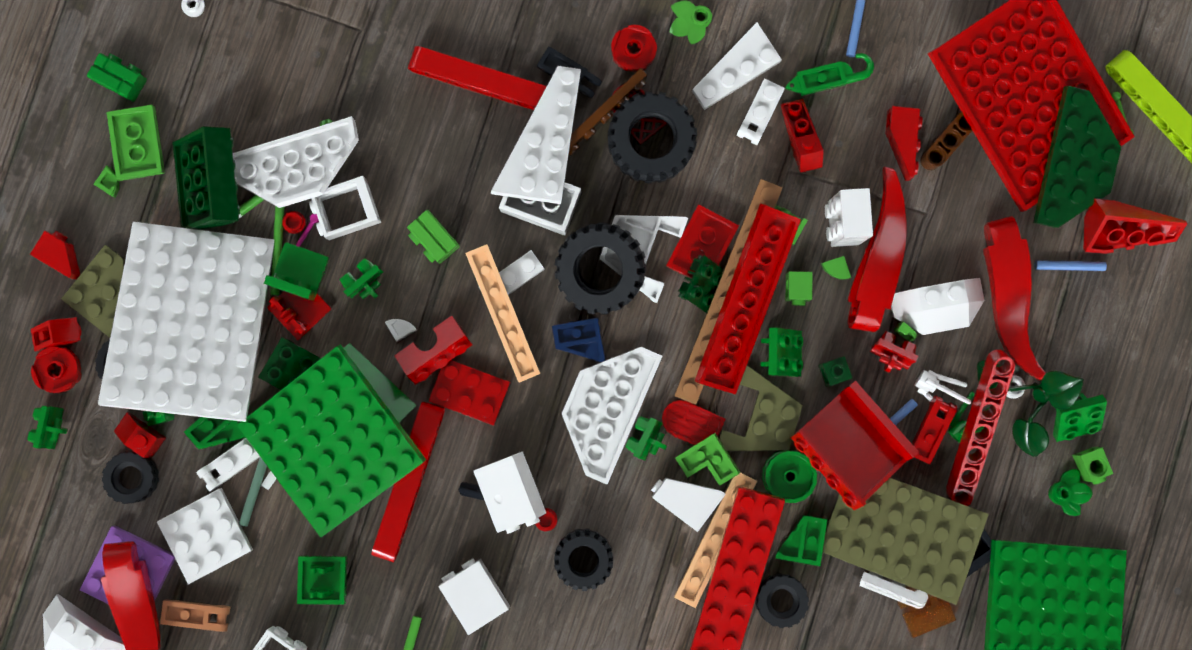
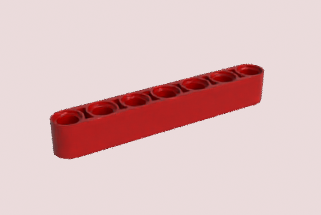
(475, 77)
(976, 419)
(406, 489)

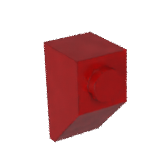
(57, 253)
(56, 333)
(139, 436)

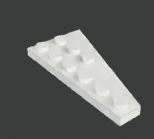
(541, 154)

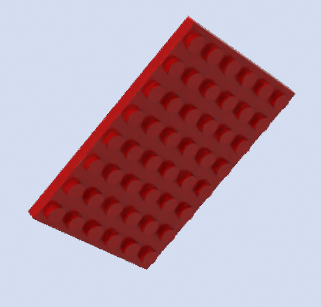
(1010, 85)

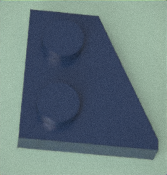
(580, 338)

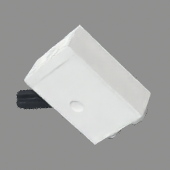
(508, 493)

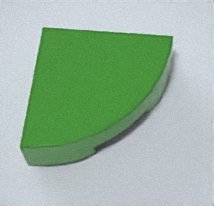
(108, 182)
(837, 268)
(905, 331)

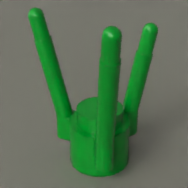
(957, 427)

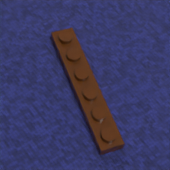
(603, 113)

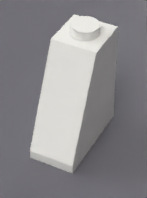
(687, 500)

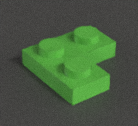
(712, 454)

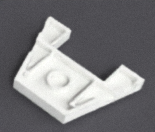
(644, 230)

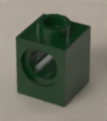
(835, 371)

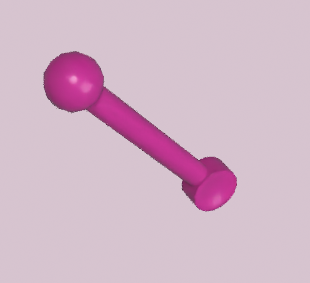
(313, 219)

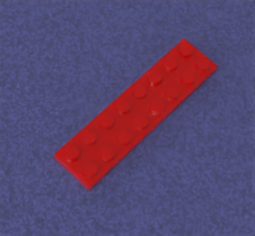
(747, 299)
(738, 570)

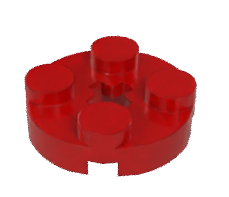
(628, 36)
(53, 383)

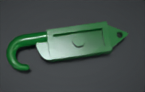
(829, 76)

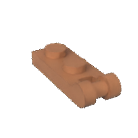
(194, 615)

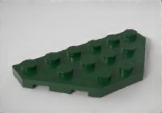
(1079, 160)

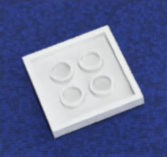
(205, 535)

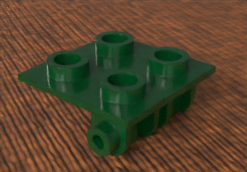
(703, 283)
(286, 364)

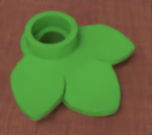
(687, 23)

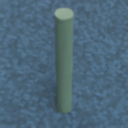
(253, 493)

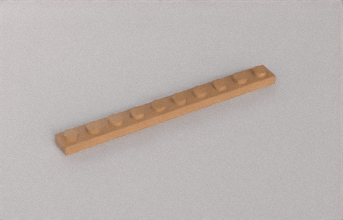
(688, 389)

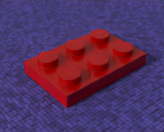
(704, 235)
(469, 392)

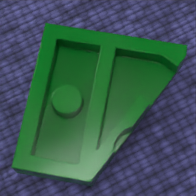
(212, 432)
(805, 542)

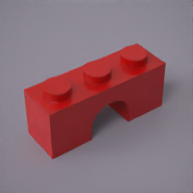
(449, 344)

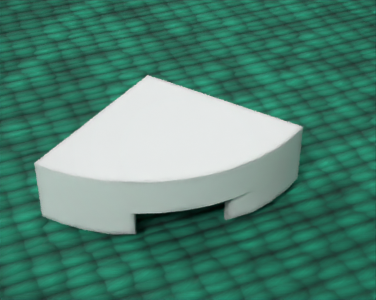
(400, 328)

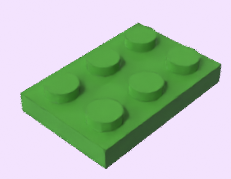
(135, 142)

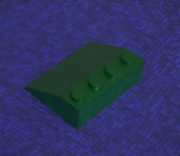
(206, 178)

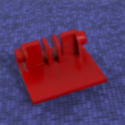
(298, 313)

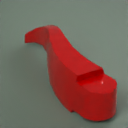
(882, 260)
(1011, 286)
(130, 596)

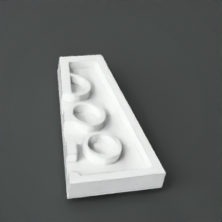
(742, 64)

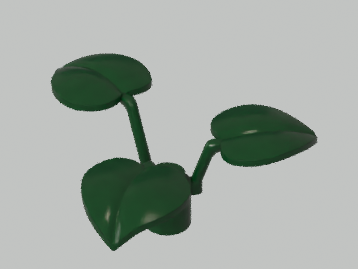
(1056, 387)

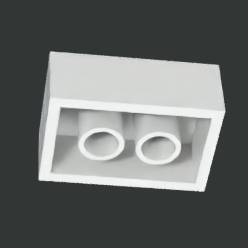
(544, 214)
(849, 217)

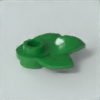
(1073, 492)

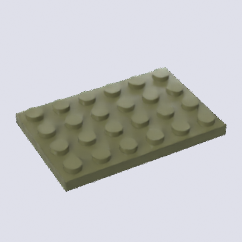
(908, 538)

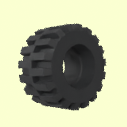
(583, 580)

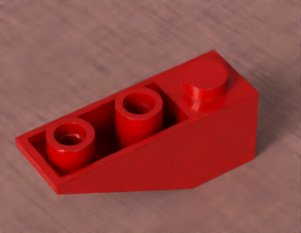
(902, 134)
(802, 136)

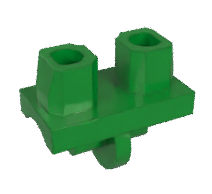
(354, 286)
(48, 427)
(650, 439)

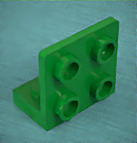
(298, 271)

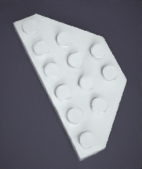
(297, 164)
(605, 408)

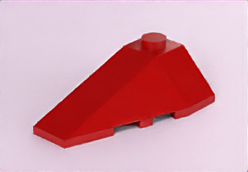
(1120, 225)

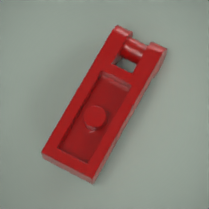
(933, 429)

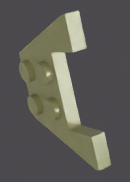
(771, 420)

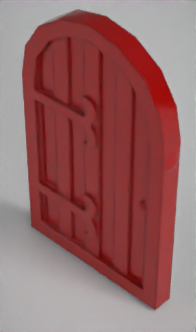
(690, 422)

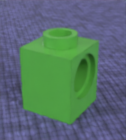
(798, 288)
(1083, 460)

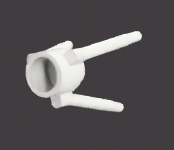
(928, 382)

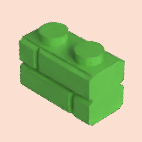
(433, 237)

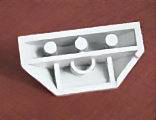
(939, 306)
(72, 629)

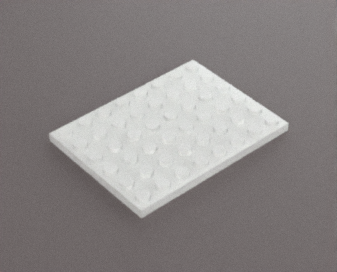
(187, 322)

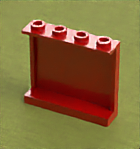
(854, 445)

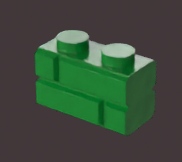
(117, 77)

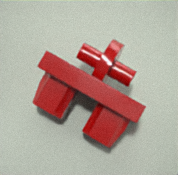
(893, 355)

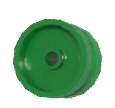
(803, 478)

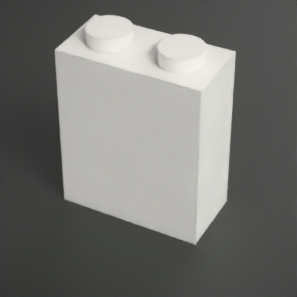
(473, 595)

